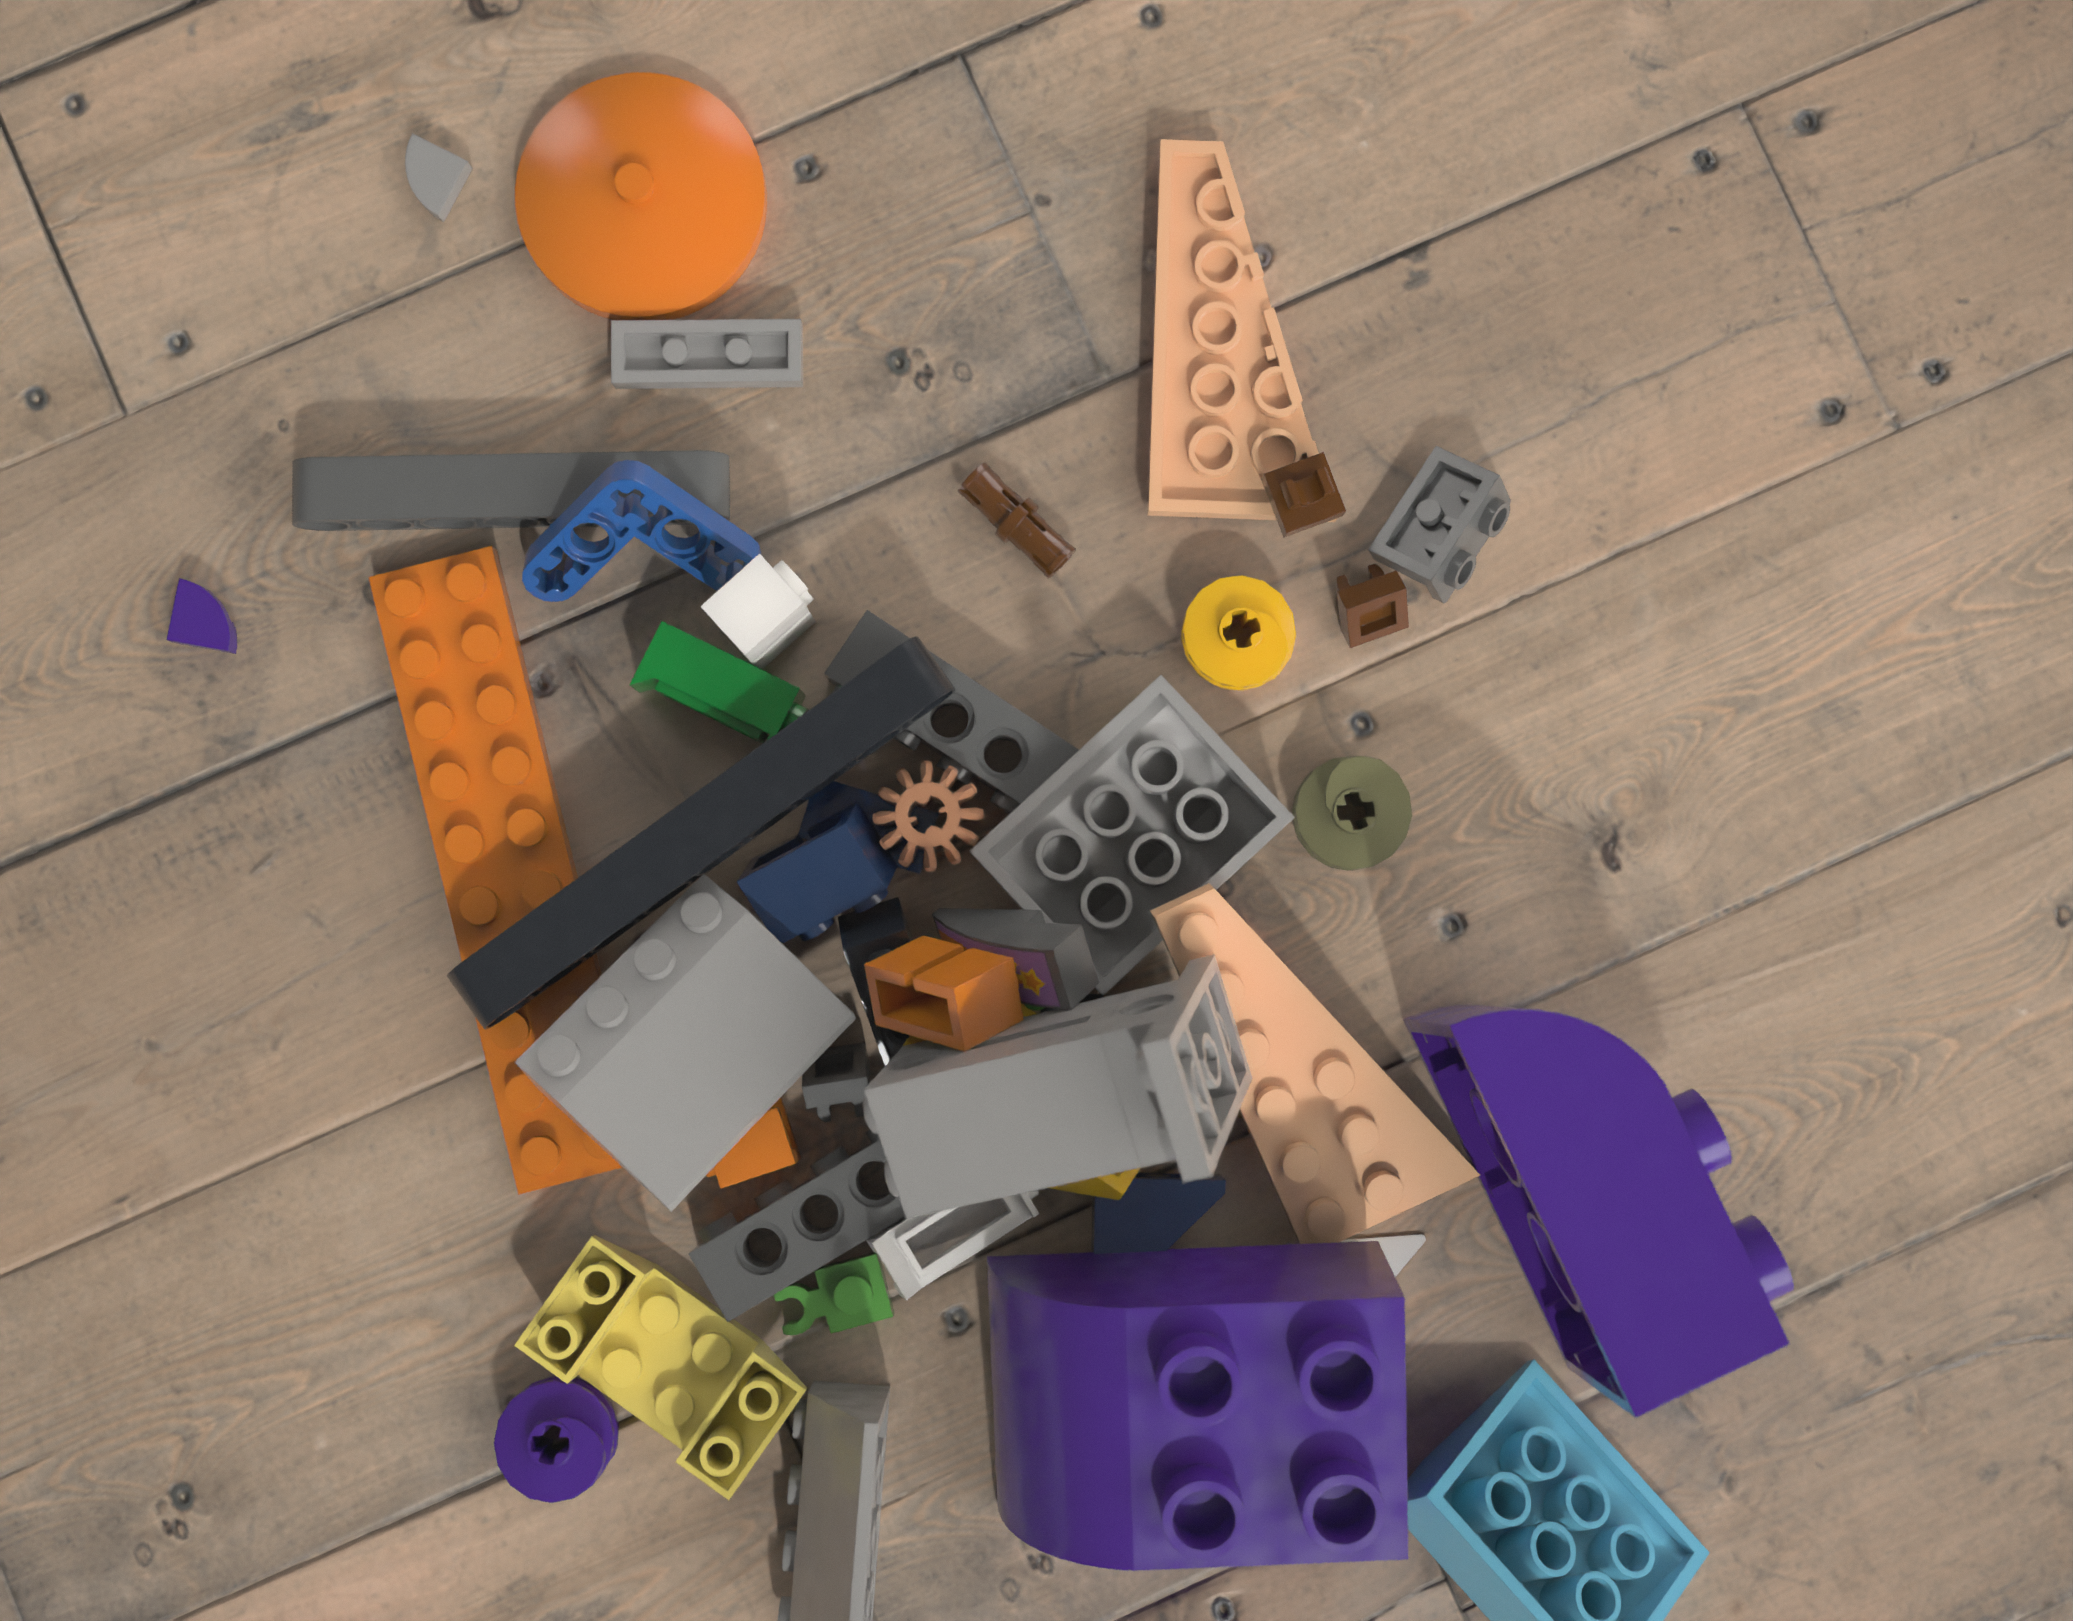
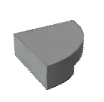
(435, 175)

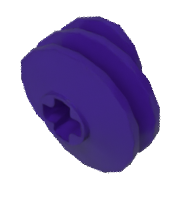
(528, 1456)

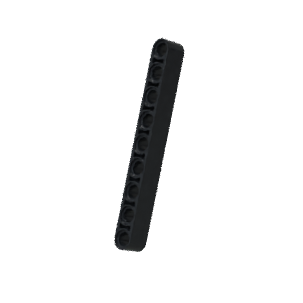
(701, 832)

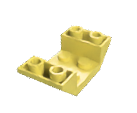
(665, 1360)

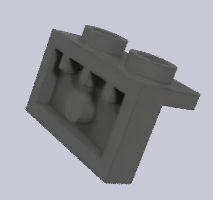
(1443, 523)

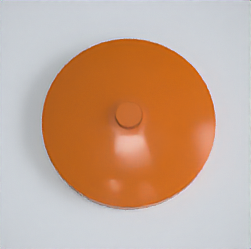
(641, 197)

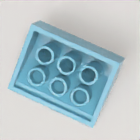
(1547, 1514)

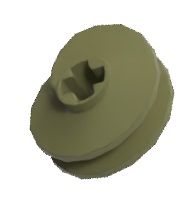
(1368, 784)

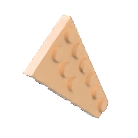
(1319, 1109)

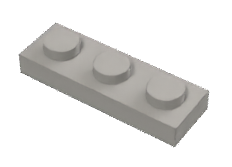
(706, 353)

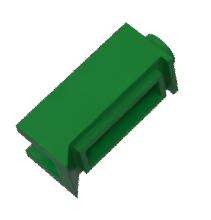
(717, 684)

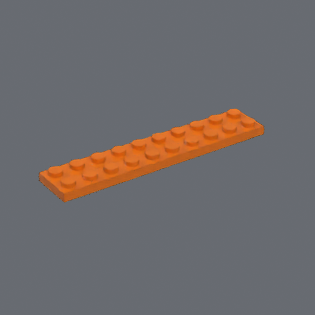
(488, 816)

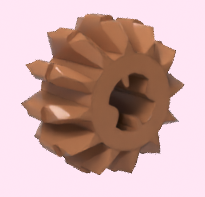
(922, 795)

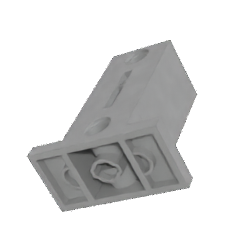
(1065, 1096)

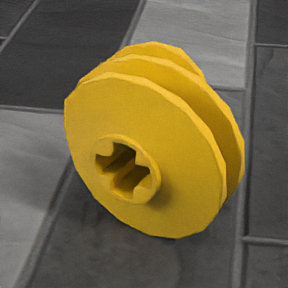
(1255, 606)

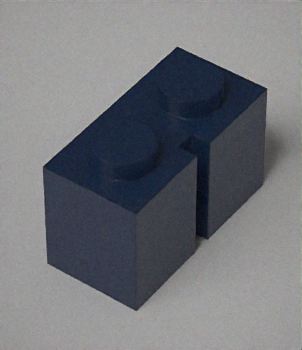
(807, 883)

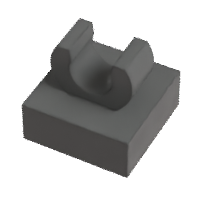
(837, 1078)

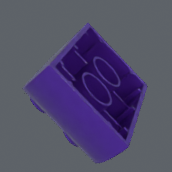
(1607, 1200)
(1201, 1405)

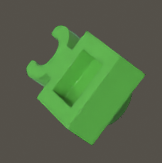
(847, 1294)

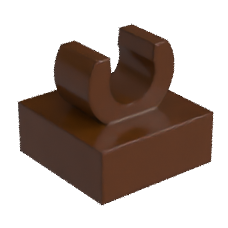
(1303, 494)
(1372, 607)

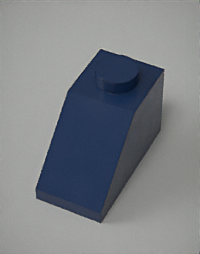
(1152, 1212)

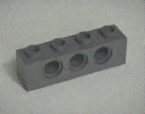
(988, 721)
(743, 1281)

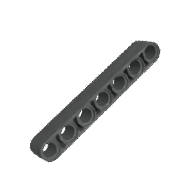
(479, 488)

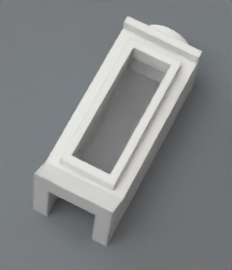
(933, 1243)

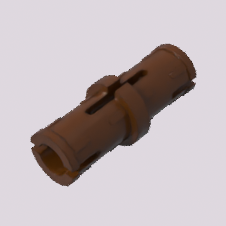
(1016, 520)

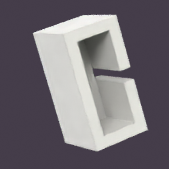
(762, 610)

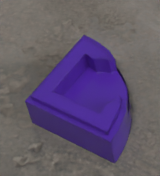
(201, 620)

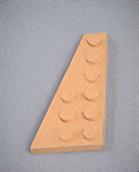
(1219, 360)

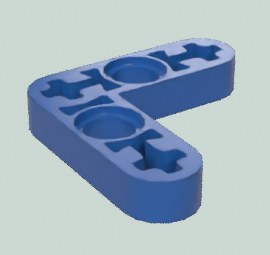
(627, 519)

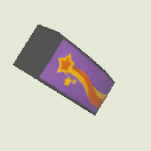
(1048, 957)

